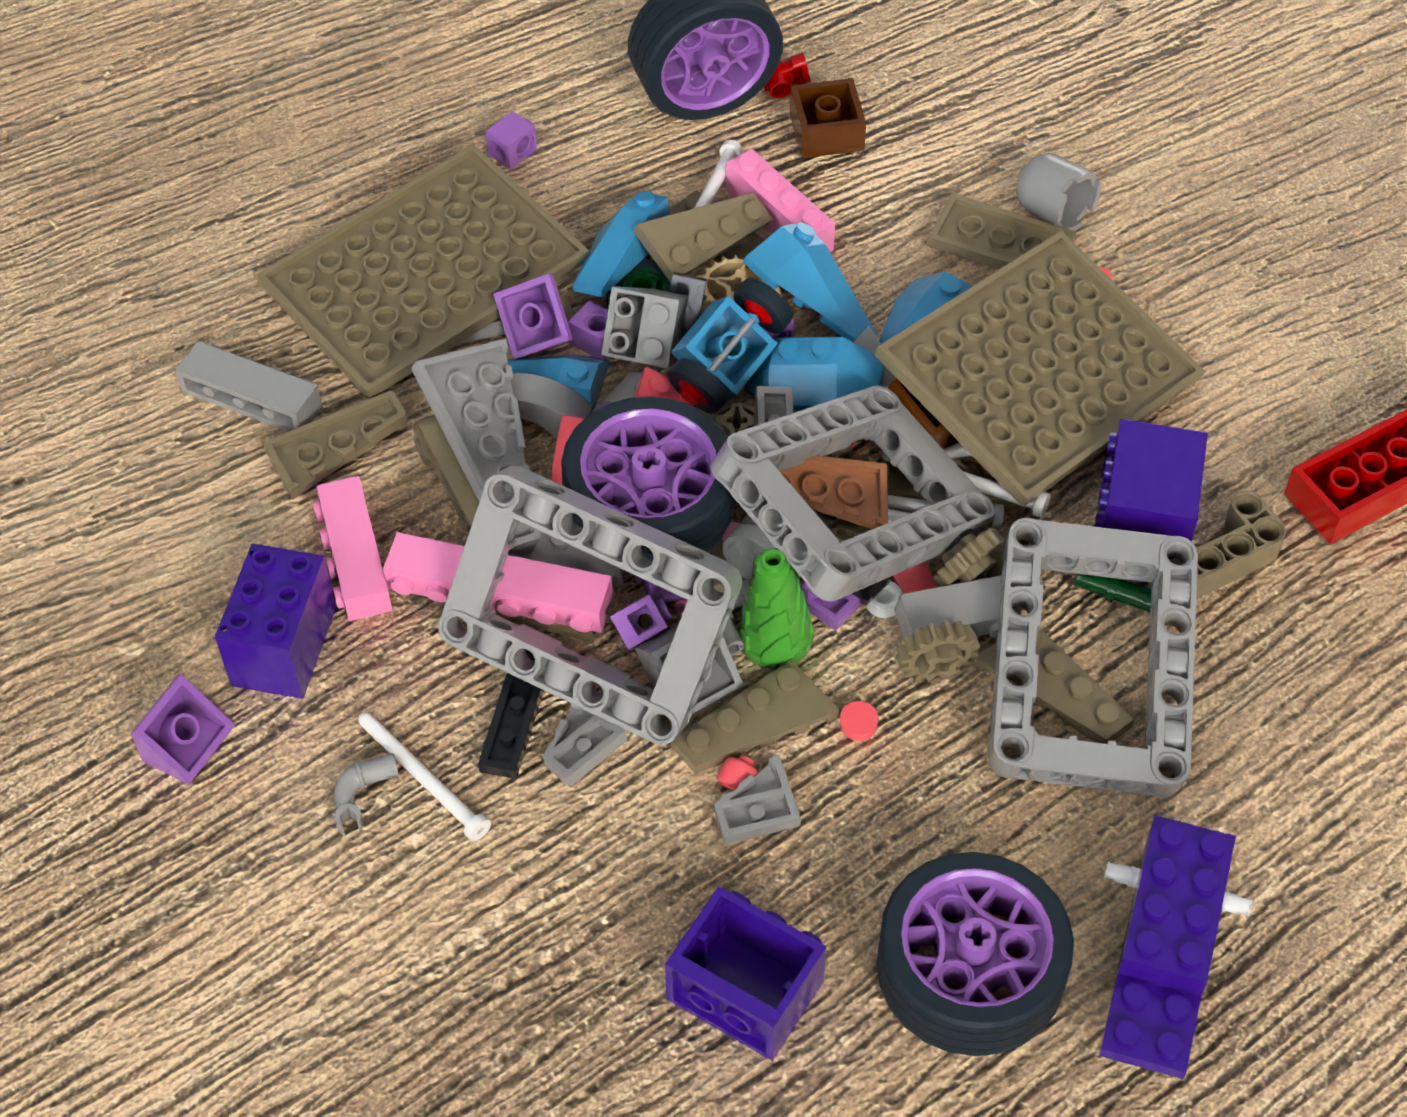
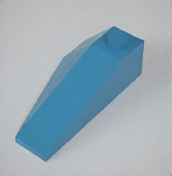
(617, 247)
(806, 269)
(921, 299)
(576, 371)

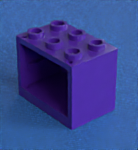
(1152, 479)
(276, 621)
(745, 972)

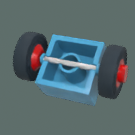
(728, 345)

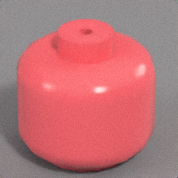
(735, 771)

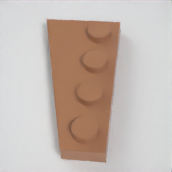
(843, 488)

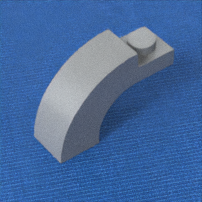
(546, 401)

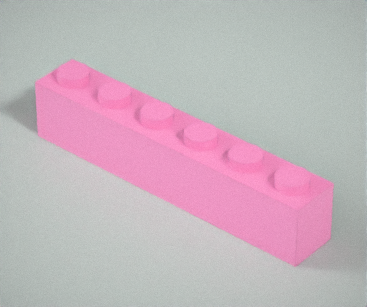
(528, 588)

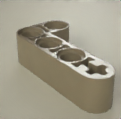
(436, 450)
(1250, 544)

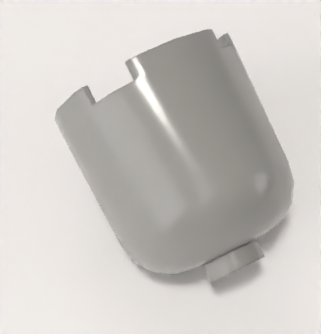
(1057, 190)

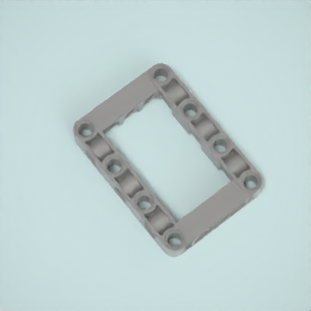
(751, 470)
(613, 539)
(1170, 659)

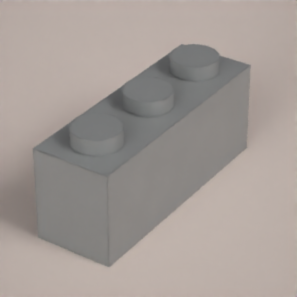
(968, 602)

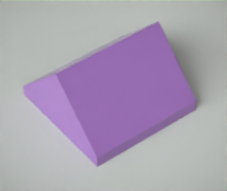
(533, 316)
(181, 731)

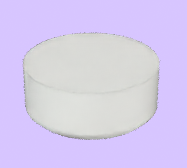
(885, 602)

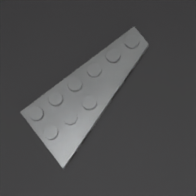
(478, 415)

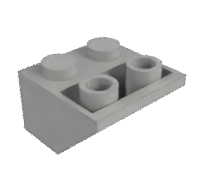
(644, 325)

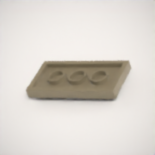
(988, 232)

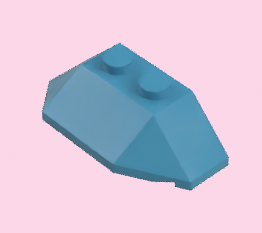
(817, 369)

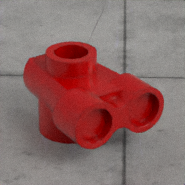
(787, 74)

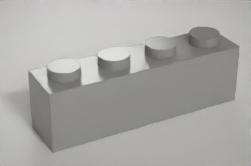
(248, 387)

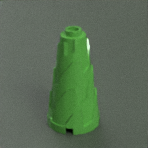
(776, 615)

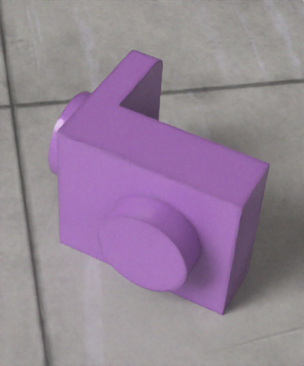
(830, 612)

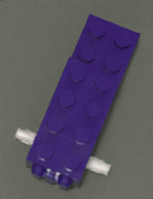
(1168, 943)

